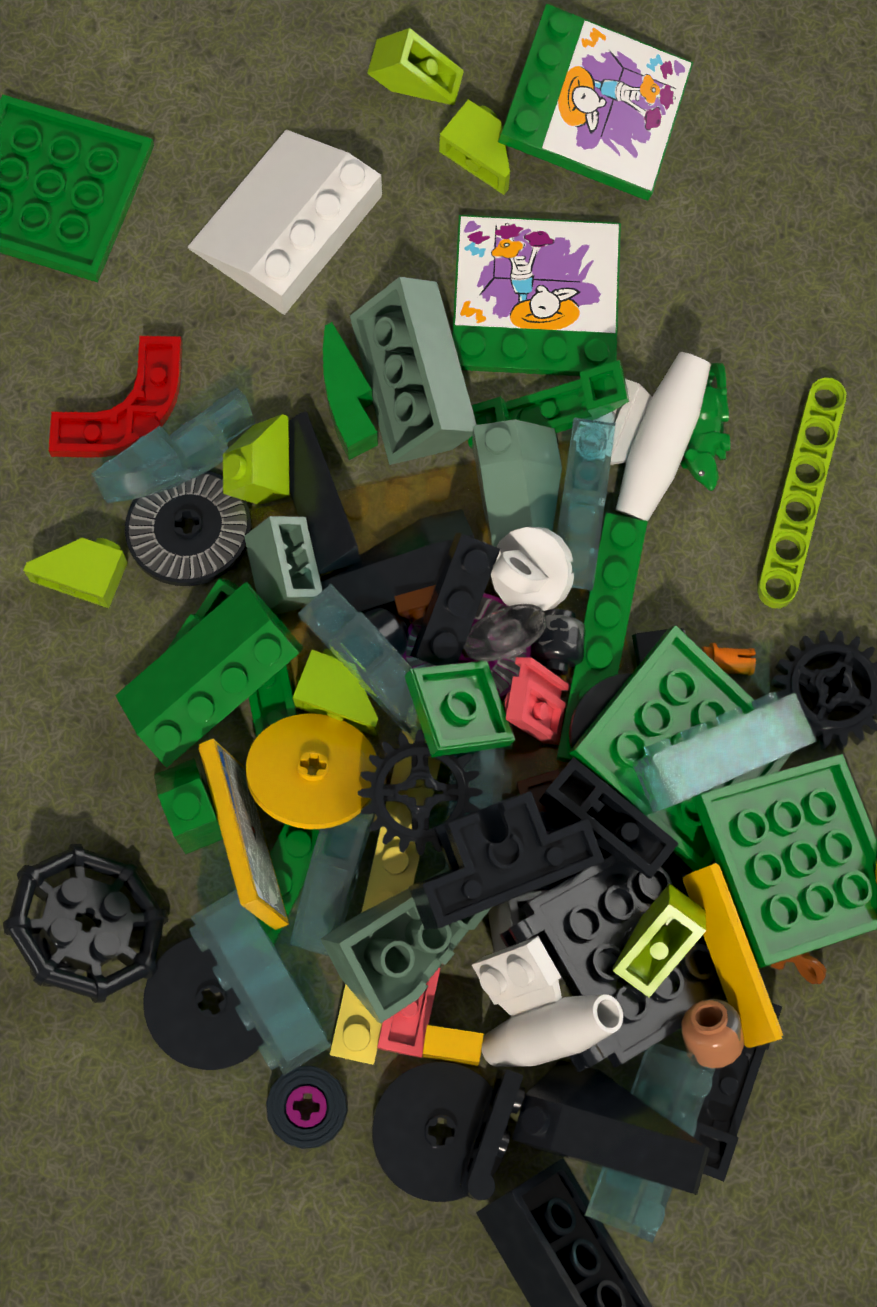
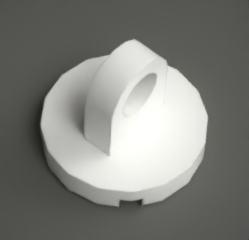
(533, 568)

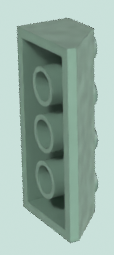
(413, 370)

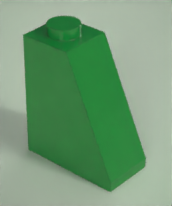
(188, 806)

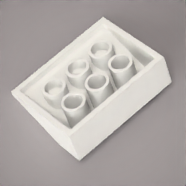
(288, 218)

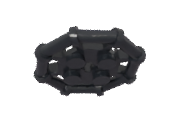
(103, 905)

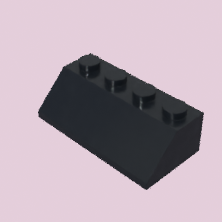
(555, 1248)

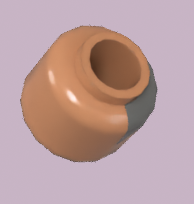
(713, 1033)

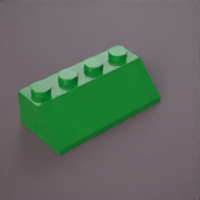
(207, 674)

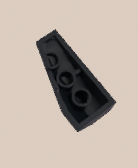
(399, 563)

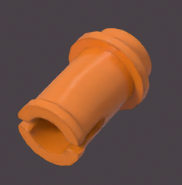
(732, 659)

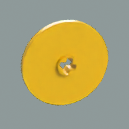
(280, 766)

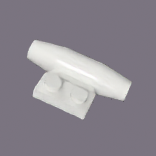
(655, 433)
(541, 1021)

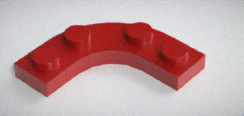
(141, 412)

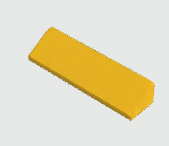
(733, 956)

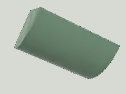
(283, 563)

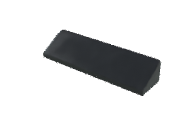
(318, 499)

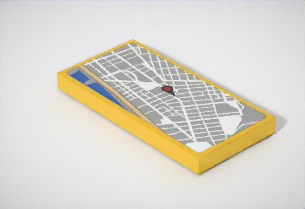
(243, 835)

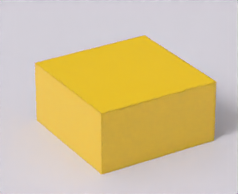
(452, 1045)

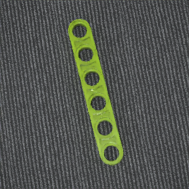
(805, 493)

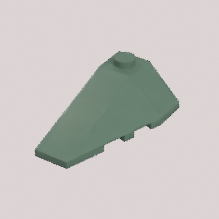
(516, 475)
(390, 955)

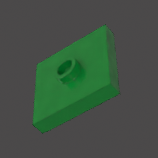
(459, 708)

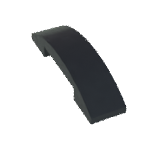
(726, 1105)

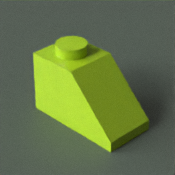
(415, 68)
(474, 145)
(259, 463)
(81, 570)
(334, 691)
(661, 940)

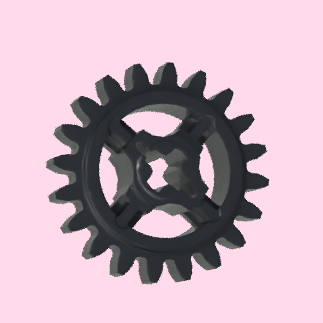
(817, 681)
(420, 815)

